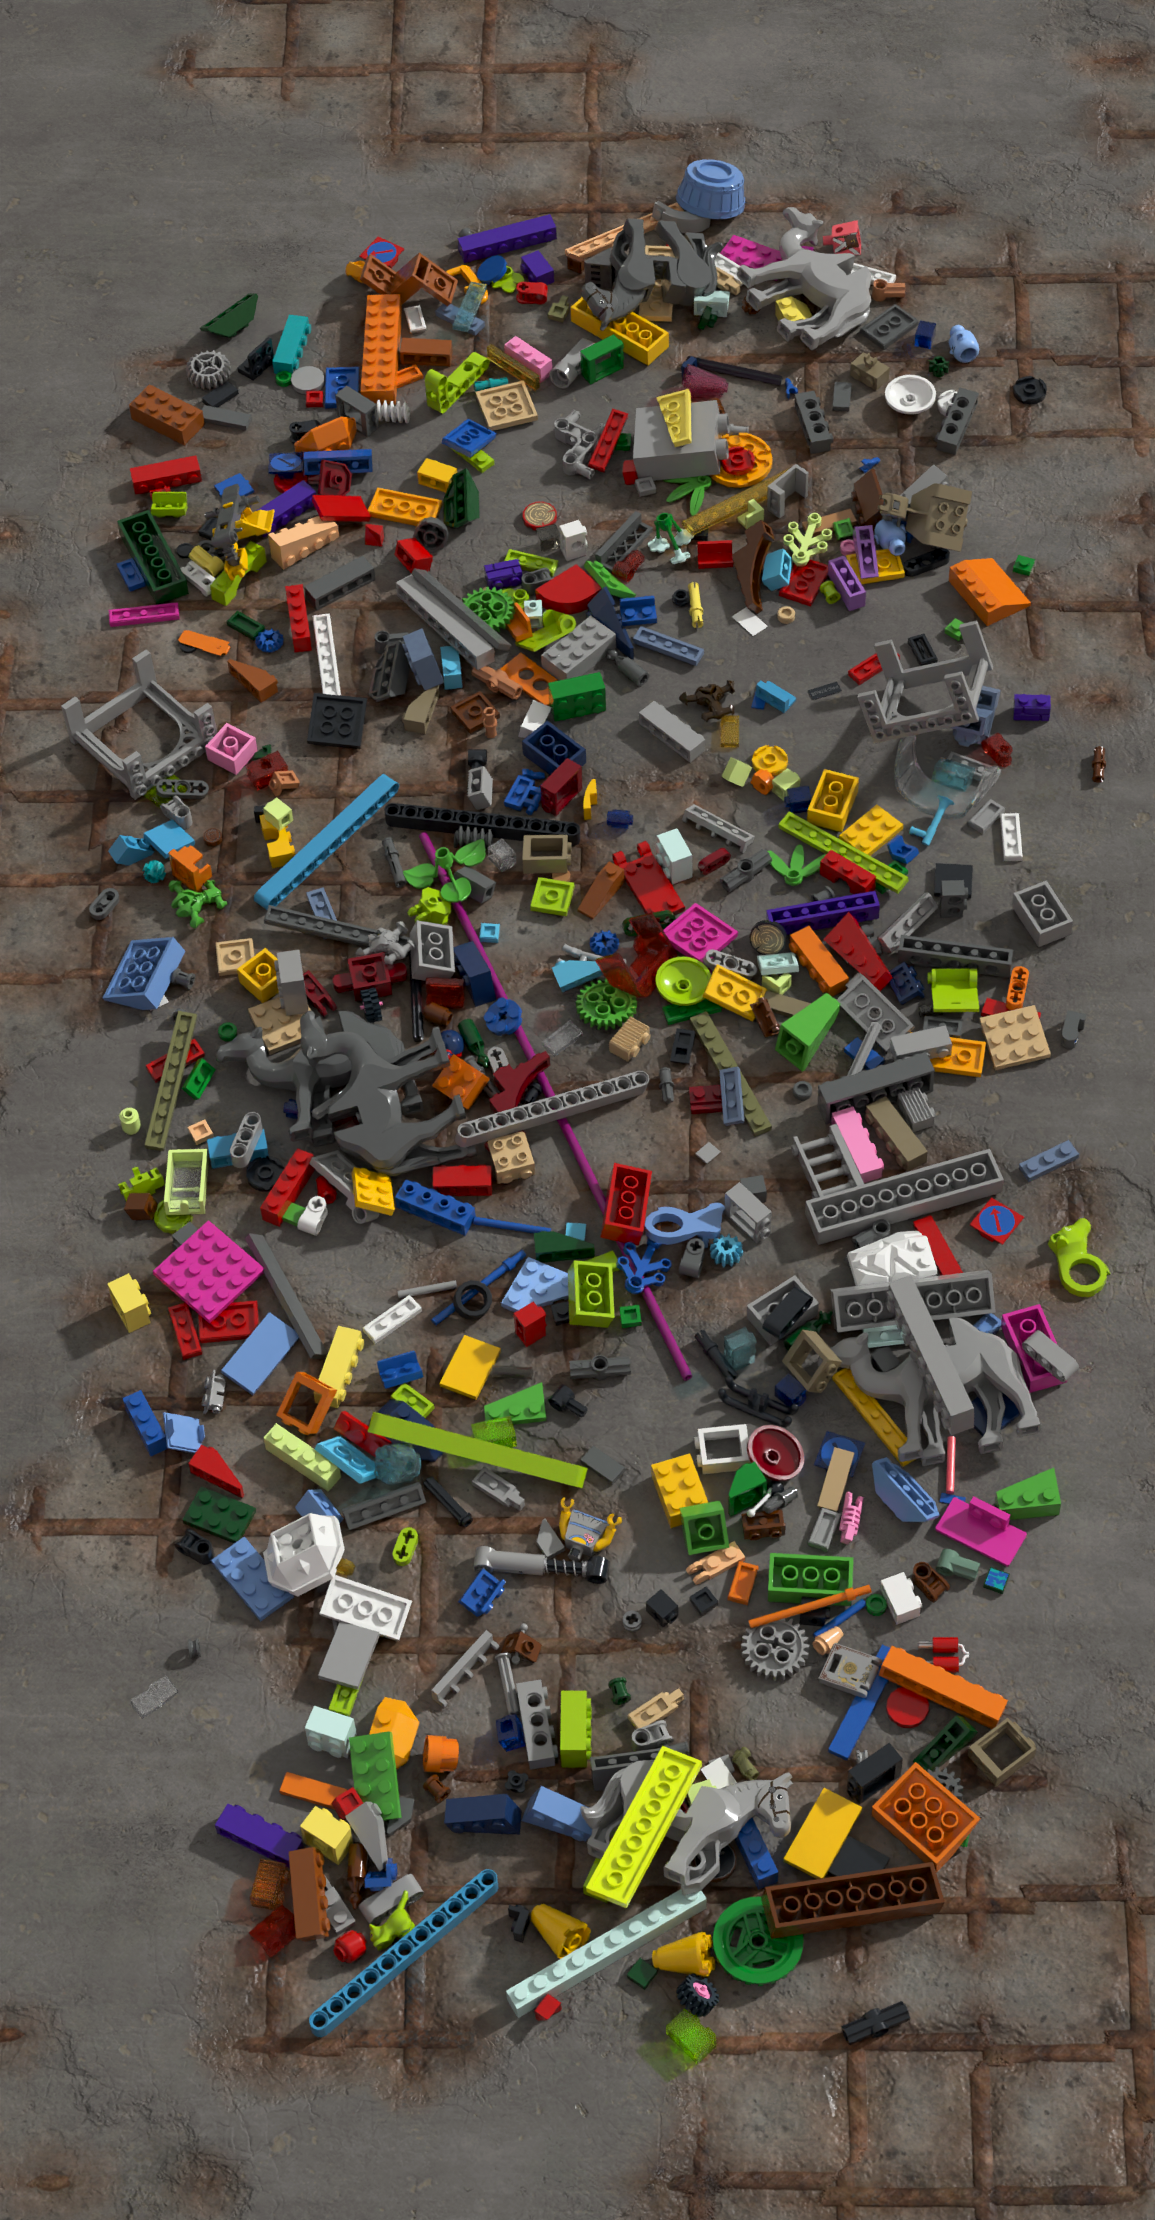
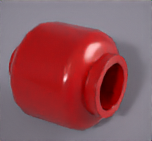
(350, 1946)

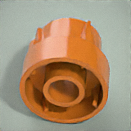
(440, 1754)

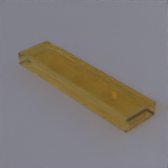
(513, 367)

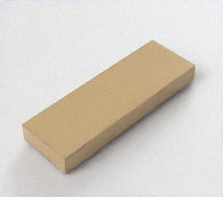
(836, 1479)

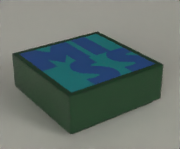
(996, 1580)

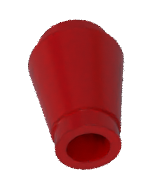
(325, 1190)

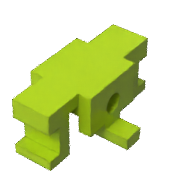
(145, 1185)

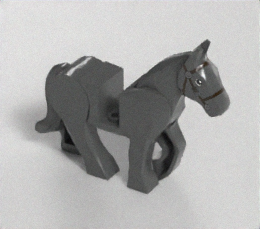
(681, 277)

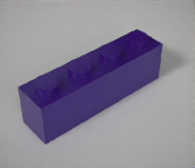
(289, 505)
(257, 1834)

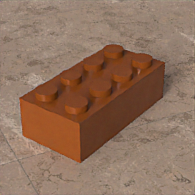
(166, 414)

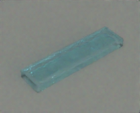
(469, 306)

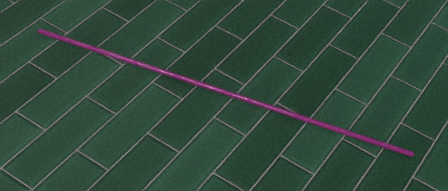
(563, 1123)

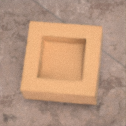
(200, 1132)

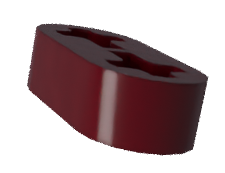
(714, 861)

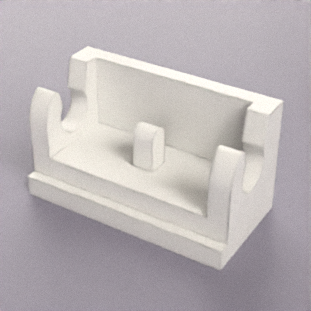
(535, 718)

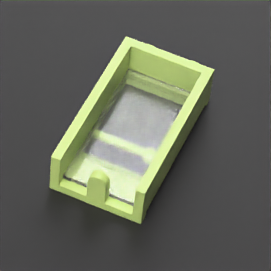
(186, 1181)

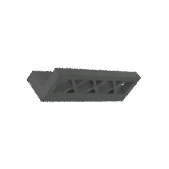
(619, 538)

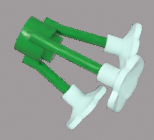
(664, 521)

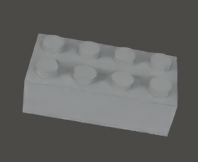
(579, 650)

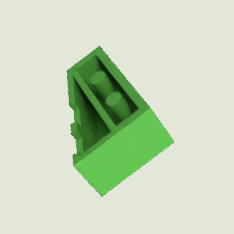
(1031, 1497)

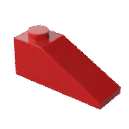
(212, 1468)

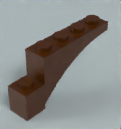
(750, 562)

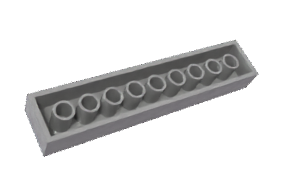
(904, 1196)

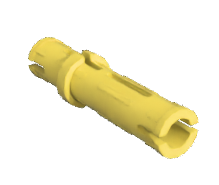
(696, 610)

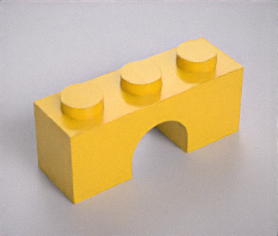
(279, 851)

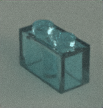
(953, 774)
(740, 1348)

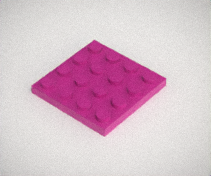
(208, 1271)

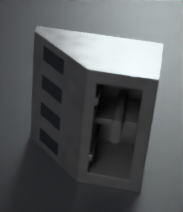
(600, 270)

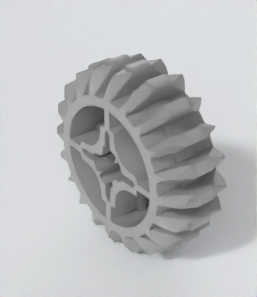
(208, 367)

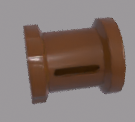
(436, 1788)

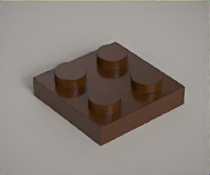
(471, 711)

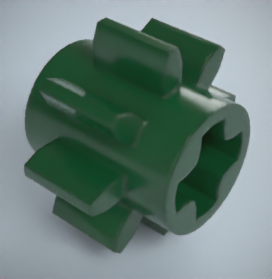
(938, 366)

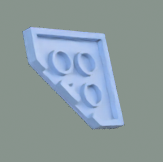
(538, 1284)

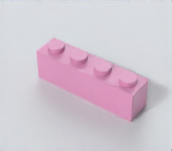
(858, 1143)

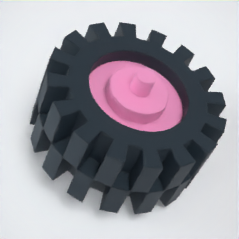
(371, 1005)
(697, 1995)

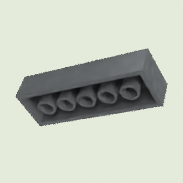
(874, 1084)

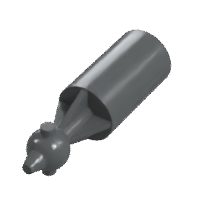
(629, 667)

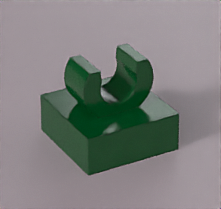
(707, 318)

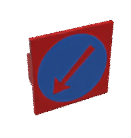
(384, 251)
(996, 1221)

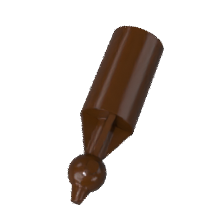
(356, 1872)

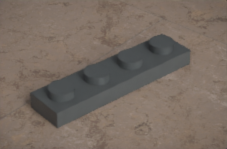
(384, 1505)

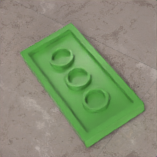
(376, 1772)

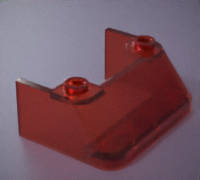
(652, 950)

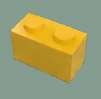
(435, 475)

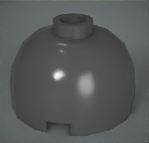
(431, 534)

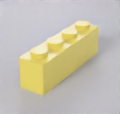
(340, 1362)

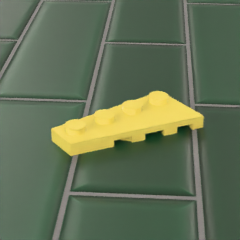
(677, 415)

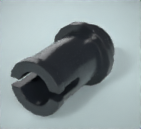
(533, 1091)

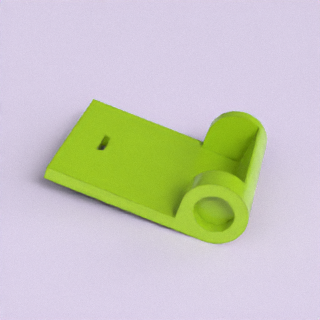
(555, 626)
(954, 990)

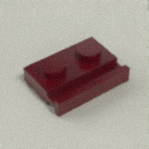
(705, 1099)

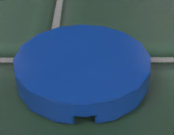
(492, 269)

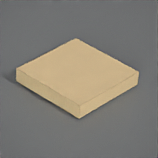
(233, 955)

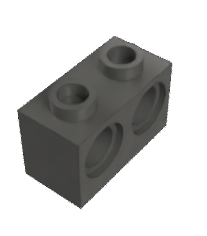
(953, 898)

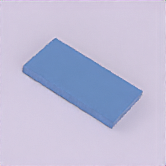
(260, 1353)

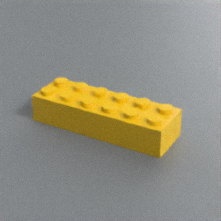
(640, 337)

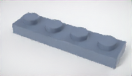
(668, 646)

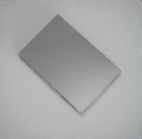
(349, 1655)

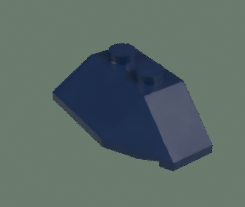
(403, 1411)

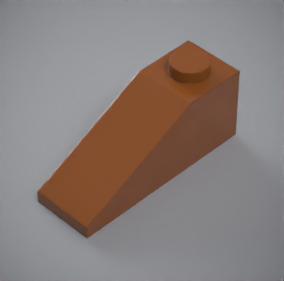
(254, 679)
(602, 890)

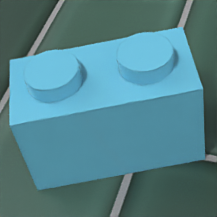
(777, 569)

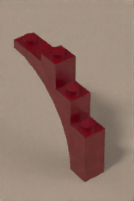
(515, 1081)

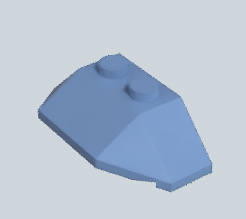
(902, 1493)

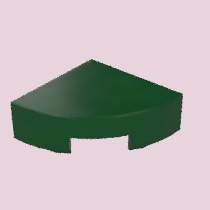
(262, 752)

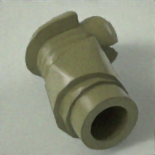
(745, 1766)

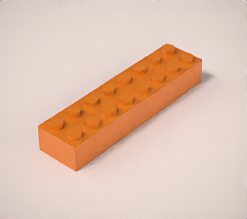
(381, 348)

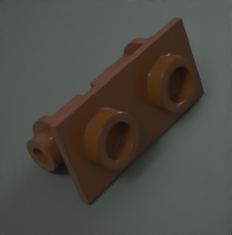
(765, 1017)

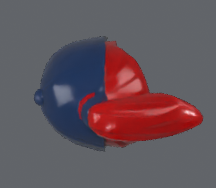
(453, 1043)

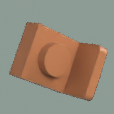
(283, 780)

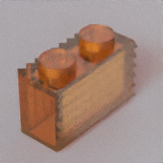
(269, 1884)

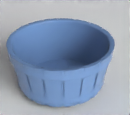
(712, 190)

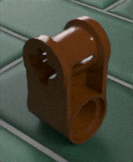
(932, 1584)

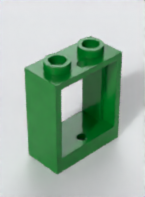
(594, 373)

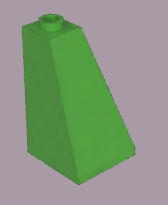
(805, 1031)

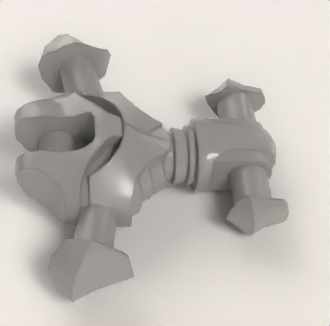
(388, 943)

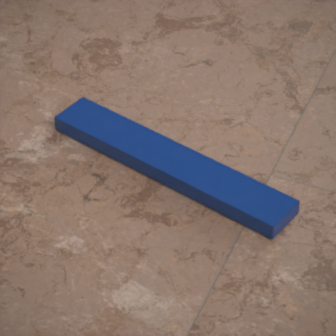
(858, 1715)

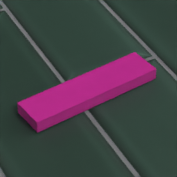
(144, 614)

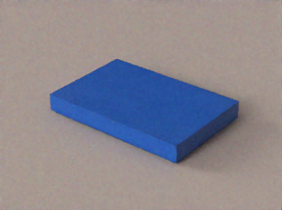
(337, 379)
(468, 438)

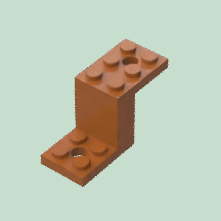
(412, 277)

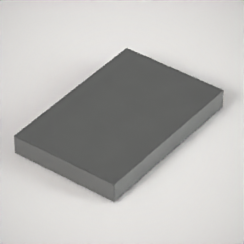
(889, 326)

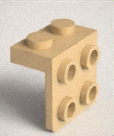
(511, 1157)

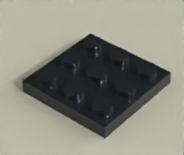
(337, 721)

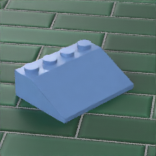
(145, 973)

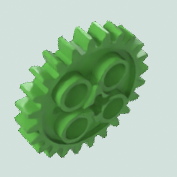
(491, 606)
(605, 1005)

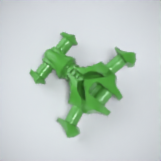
(191, 902)

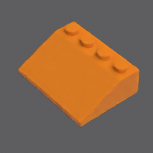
(987, 589)
(925, 1816)

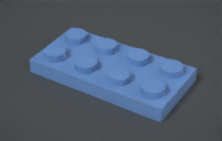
(247, 1575)

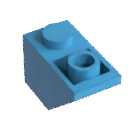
(129, 850)

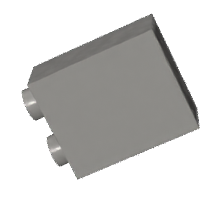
(659, 458)

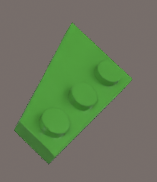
(606, 579)
(523, 1406)

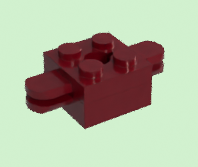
(366, 969)

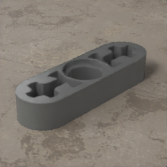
(187, 783)

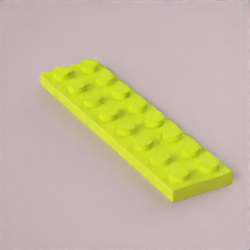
(644, 1827)

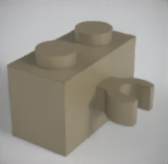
(869, 371)

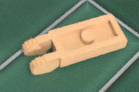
(716, 1563)

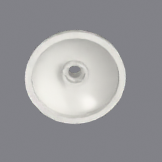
(910, 394)

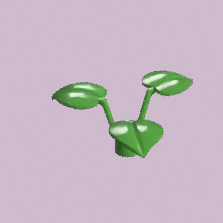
(454, 891)

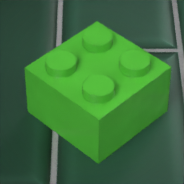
(704, 1527)

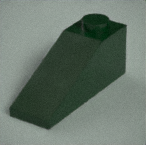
(560, 1247)
(946, 1744)

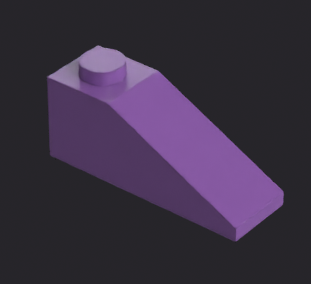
(865, 551)

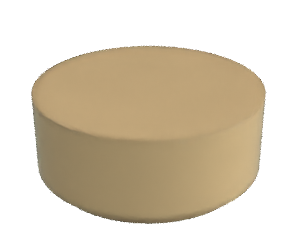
(786, 615)

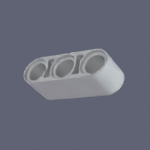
(247, 1147)
(1050, 1356)
(383, 1903)

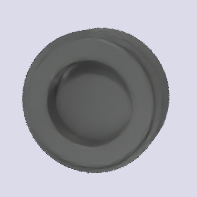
(802, 1090)

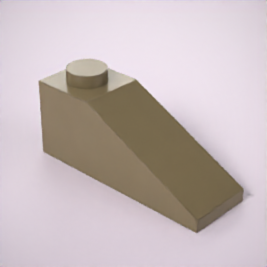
(420, 711)

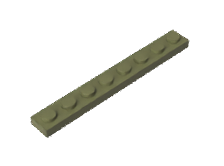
(723, 1059)
(171, 1081)

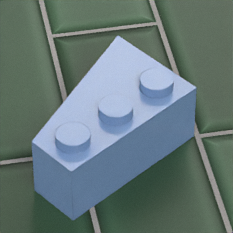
(557, 1814)

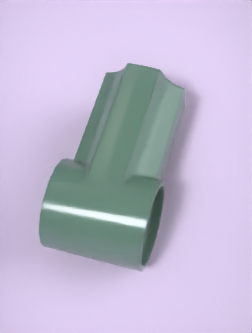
(951, 1563)

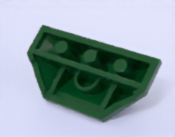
(233, 318)
(461, 500)

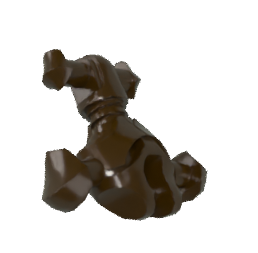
(710, 697)

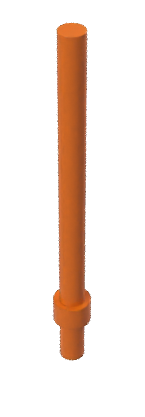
(850, 1594)

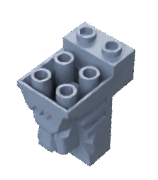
(980, 730)

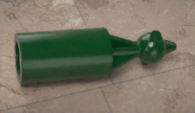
(473, 1040)
(814, 1325)

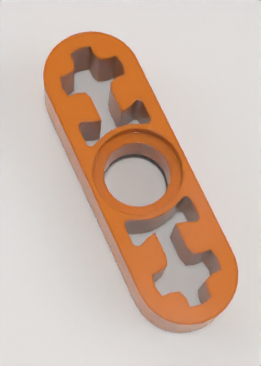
(1015, 982)

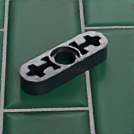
(916, 566)

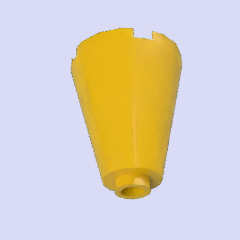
(560, 1930)

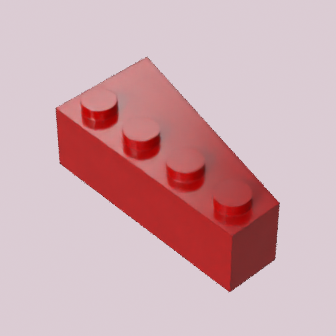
(853, 945)

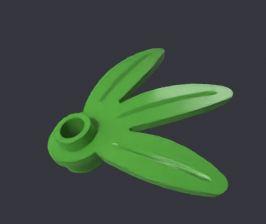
(697, 484)
(795, 874)

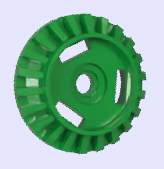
(738, 1962)

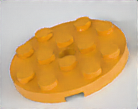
(762, 458)

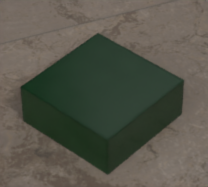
(642, 1973)

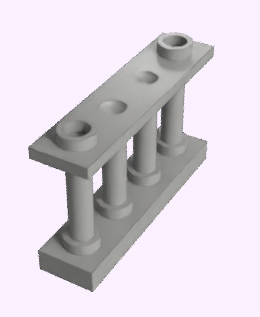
(840, 1153)

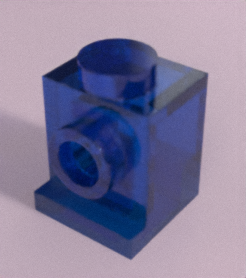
(510, 1732)

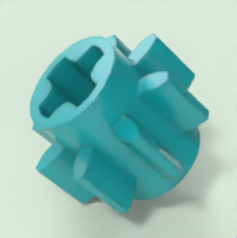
(154, 871)

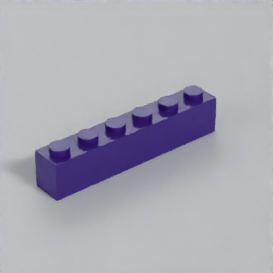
(507, 238)

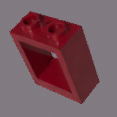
(561, 787)

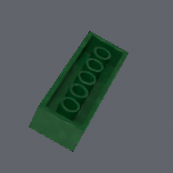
(153, 557)

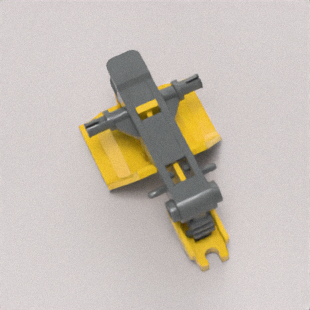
(235, 523)

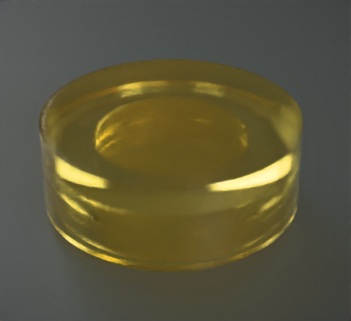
(345, 1567)

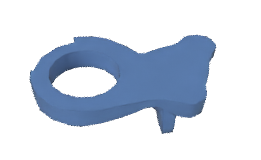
(703, 1223)

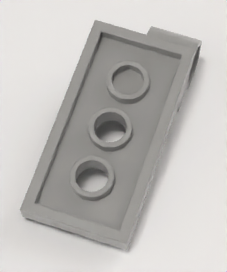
(862, 999)
(338, 1171)

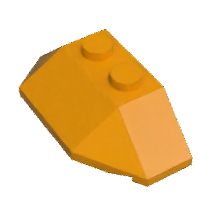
(399, 1719)

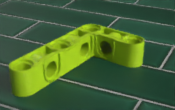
(444, 391)

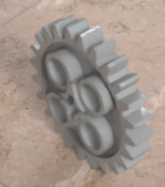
(769, 1663)

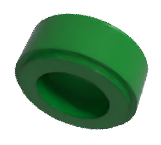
(283, 378)
(227, 1031)
(876, 1605)

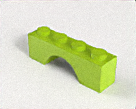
(224, 589)

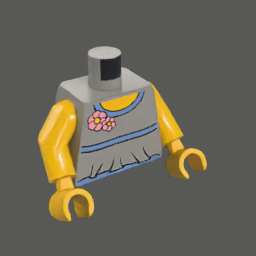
(584, 1532)

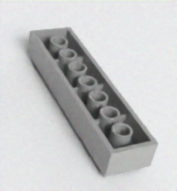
(943, 1295)
(931, 1355)

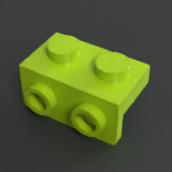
(169, 504)

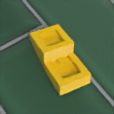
(589, 799)

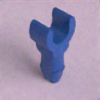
(790, 388)
(868, 464)
(532, 775)

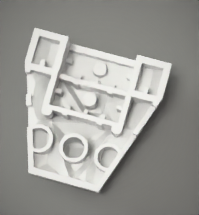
(893, 1259)

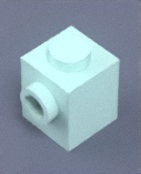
(534, 612)

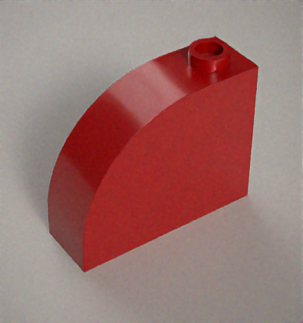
(568, 591)

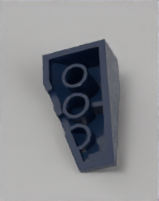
(603, 610)

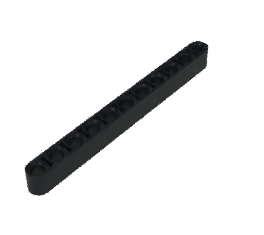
(501, 826)

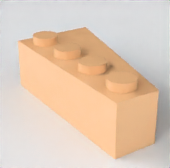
(300, 541)

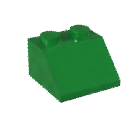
(747, 1488)

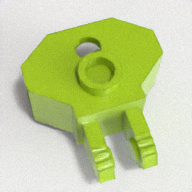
(430, 909)

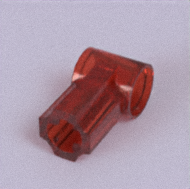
(626, 569)

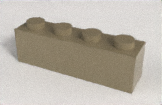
(896, 1134)

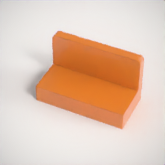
(520, 626)

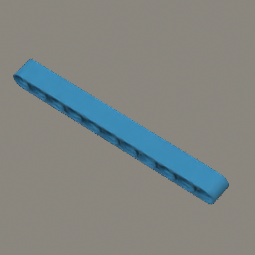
(326, 842)
(401, 1962)

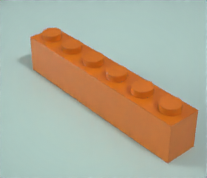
(943, 1687)

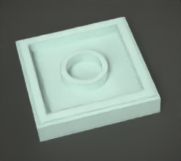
(777, 963)

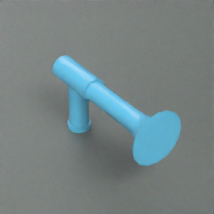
(927, 836)

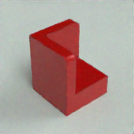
(346, 1803)

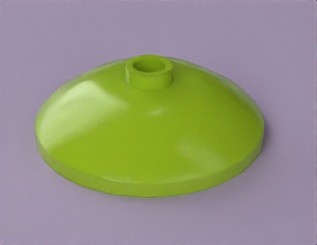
(684, 973)

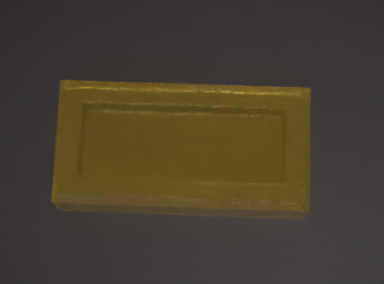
(730, 731)

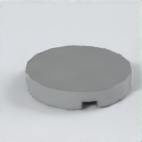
(307, 379)

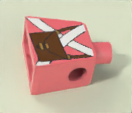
(844, 238)

